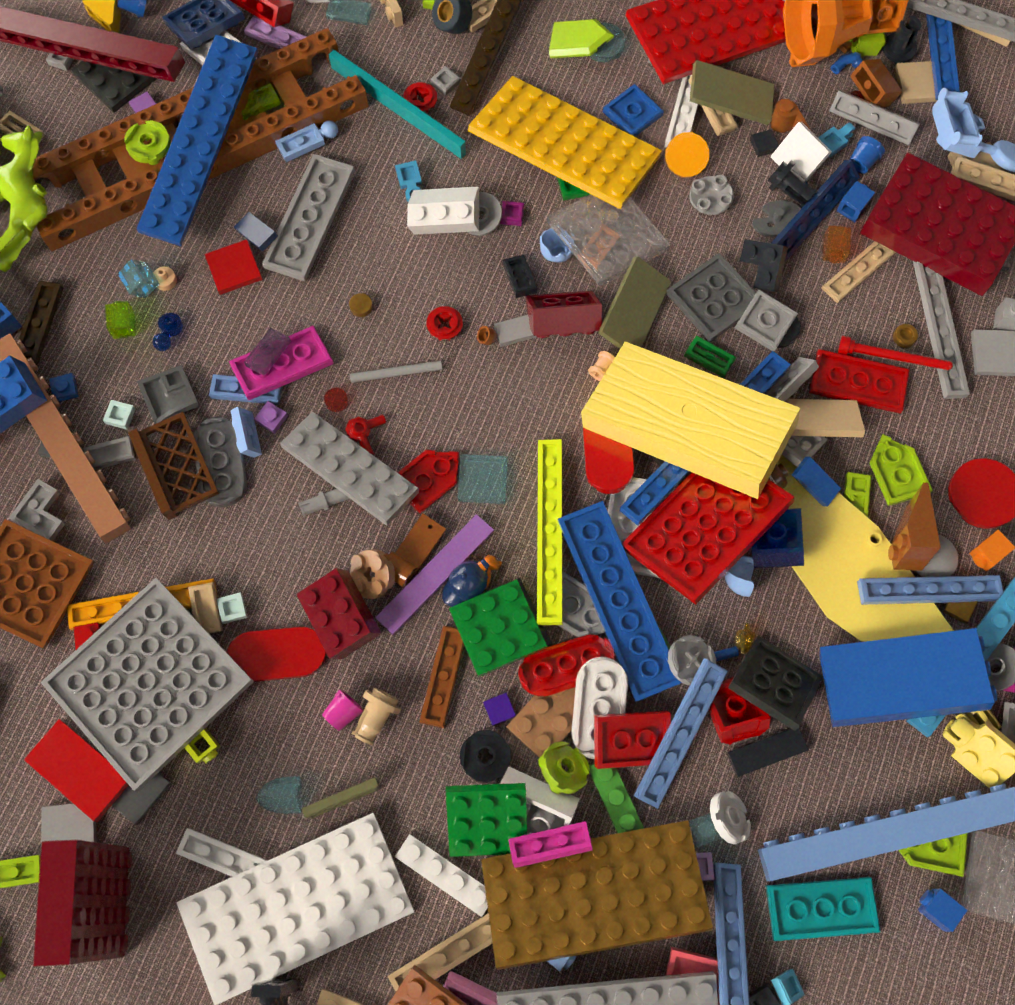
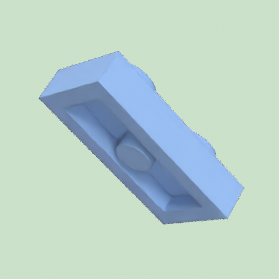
(245, 432)

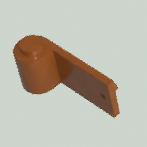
(786, 116)
(415, 549)

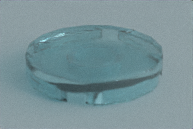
(610, 49)

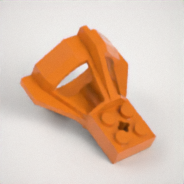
(837, 24)

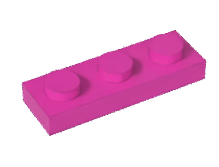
(550, 844)

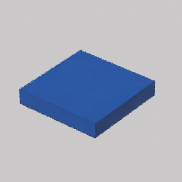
(633, 111)

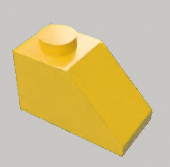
(104, 13)

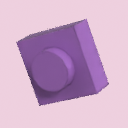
(271, 417)

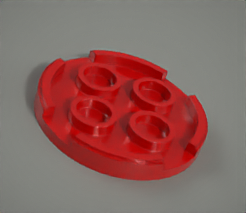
(983, 493)

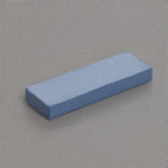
(228, 388)

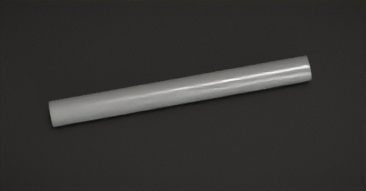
(395, 371)

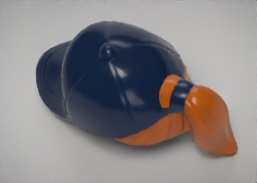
(469, 580)

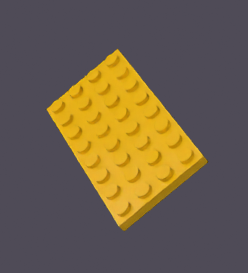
(565, 141)

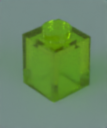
(120, 319)

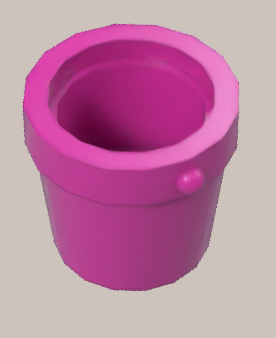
(342, 710)

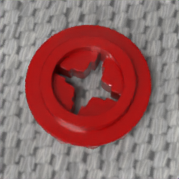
(425, 91)
(444, 314)

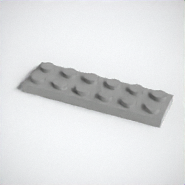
(308, 217)
(349, 468)

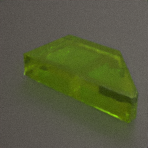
(260, 101)

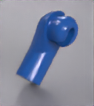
(851, 58)

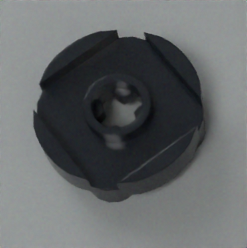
(474, 766)

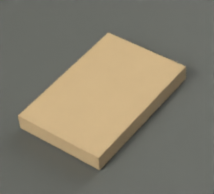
(828, 418)

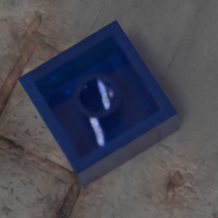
(781, 542)

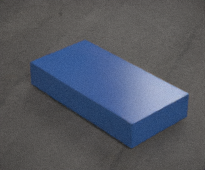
(816, 481)

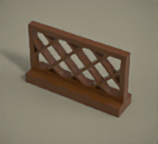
(157, 477)

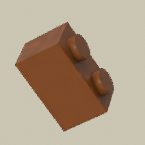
(876, 83)

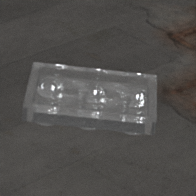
(990, 877)

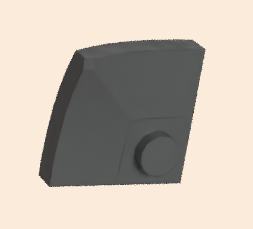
(167, 394)

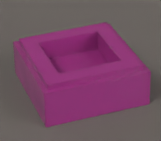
(512, 213)

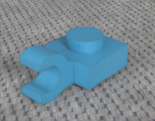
(837, 139)

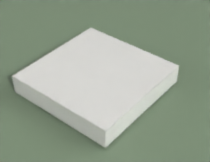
(802, 148)

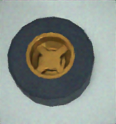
(452, 15)

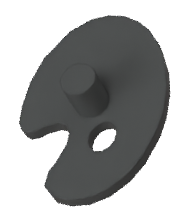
(779, 214)

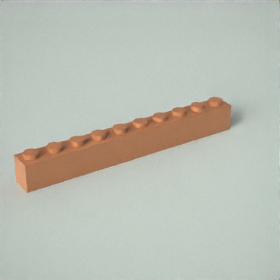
(68, 455)

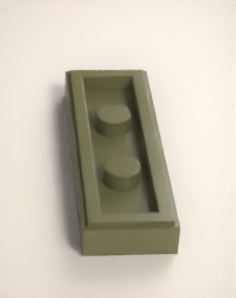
(341, 798)

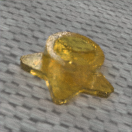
(744, 638)

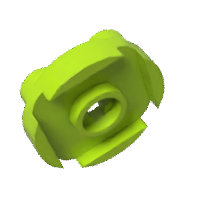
(152, 152)
(556, 776)

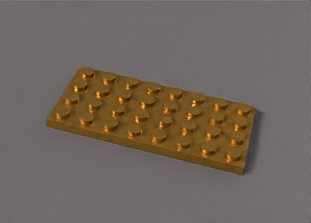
(616, 896)

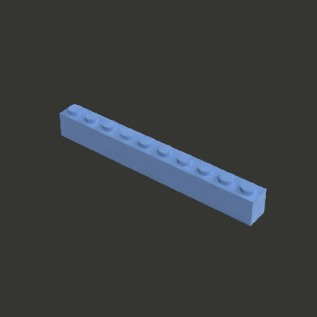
(888, 834)

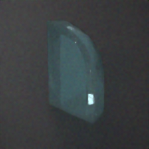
(281, 795)

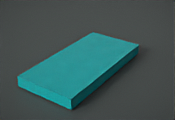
(822, 909)

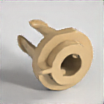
(375, 714)

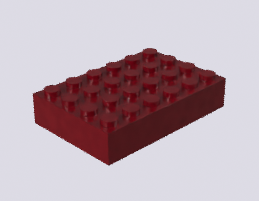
(943, 224)
(81, 902)

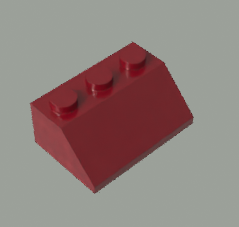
(564, 313)

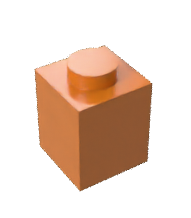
(991, 550)

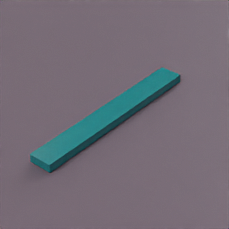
(399, 105)

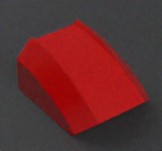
(735, 716)

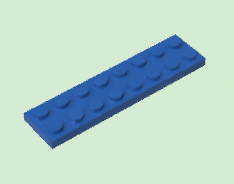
(618, 600)

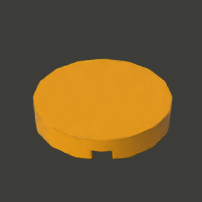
(687, 154)

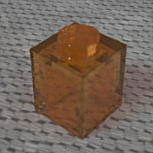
(836, 244)

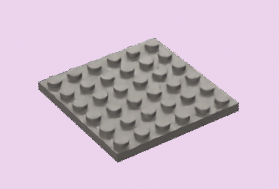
(146, 684)

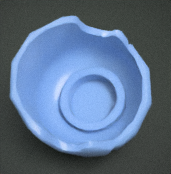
(553, 247)

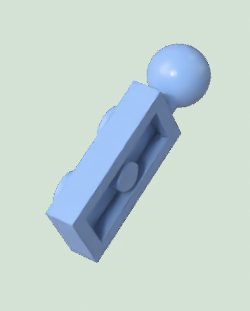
(305, 140)

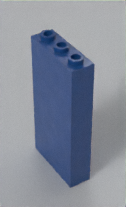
(906, 678)

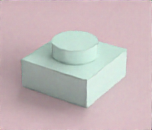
(119, 414)
(232, 608)

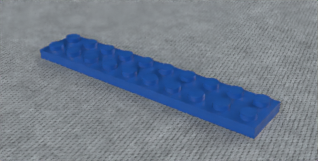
(197, 140)

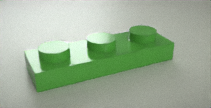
(615, 799)

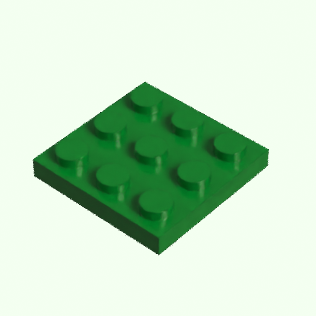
(497, 628)
(485, 818)

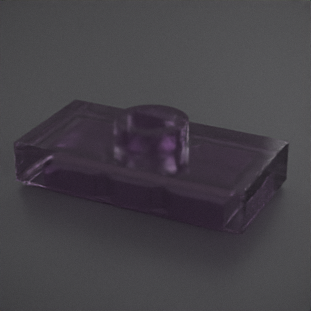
(267, 351)

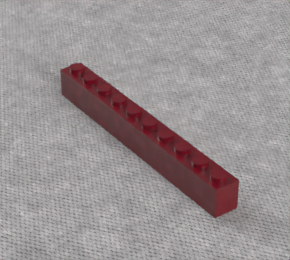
(90, 44)

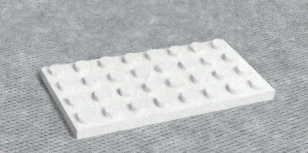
(294, 908)

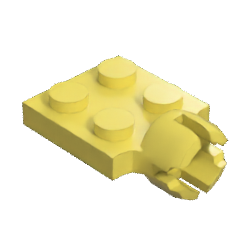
(981, 750)

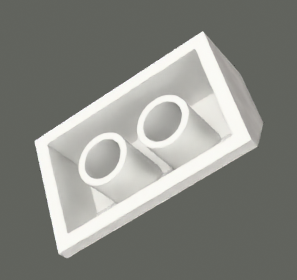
(444, 210)
(543, 806)

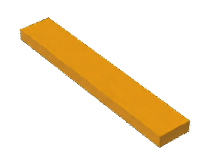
(104, 609)

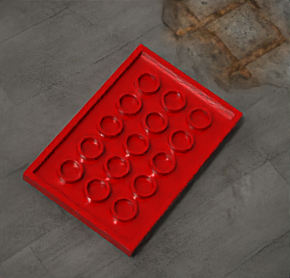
(703, 532)

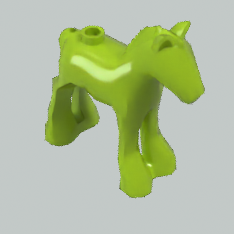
(22, 192)

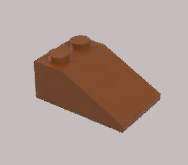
(916, 535)

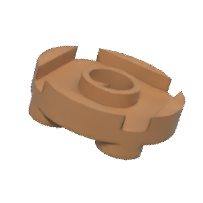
(376, 562)

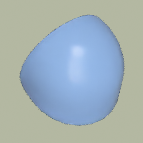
(740, 575)

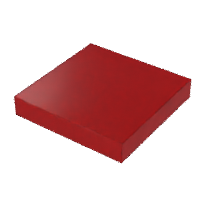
(233, 267)

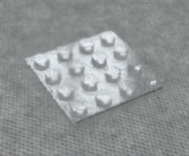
(607, 236)

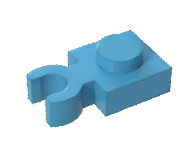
(408, 177)

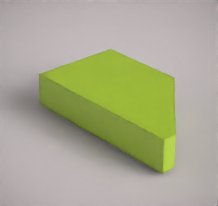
(858, 490)

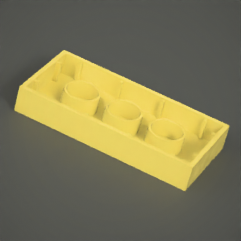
(691, 419)

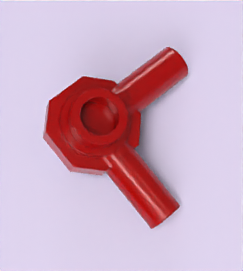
(359, 429)

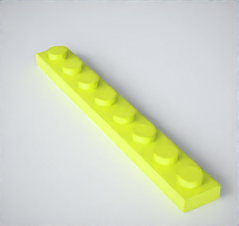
(549, 534)

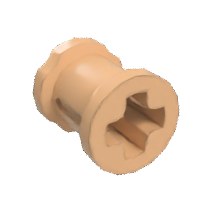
(601, 366)

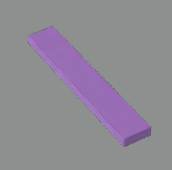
(434, 575)

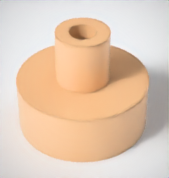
(165, 277)

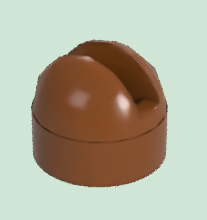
(486, 335)

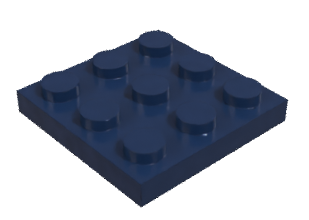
(201, 20)

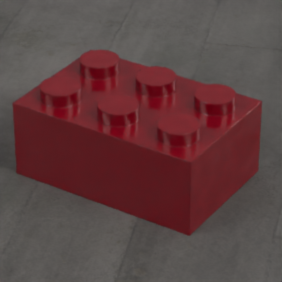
(338, 614)

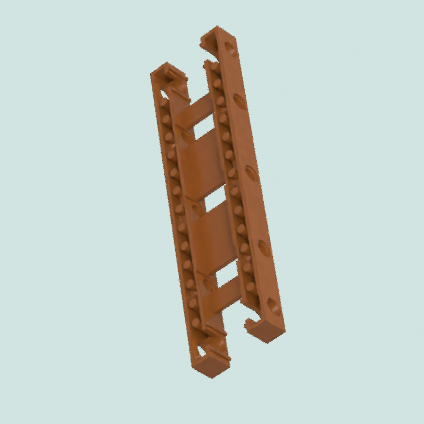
(242, 142)

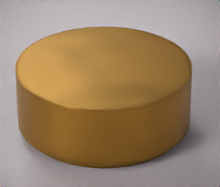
(360, 305)
(905, 335)

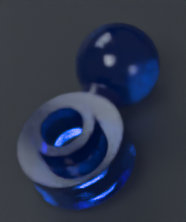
(162, 340)

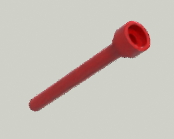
(849, 346)

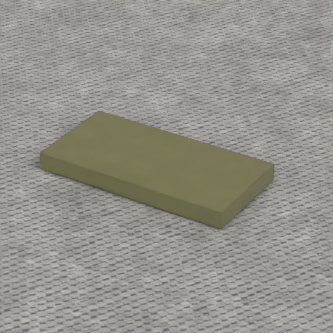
(731, 92)
(635, 304)

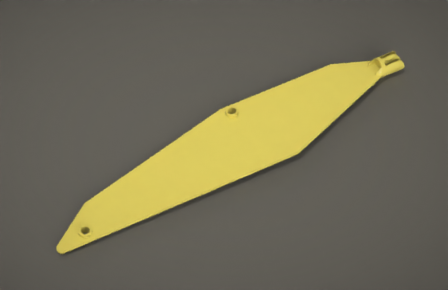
(839, 555)

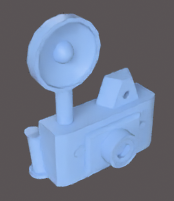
(960, 130)

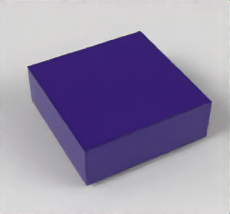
(499, 709)

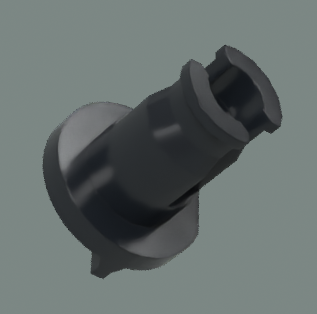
(901, 45)
(791, 183)

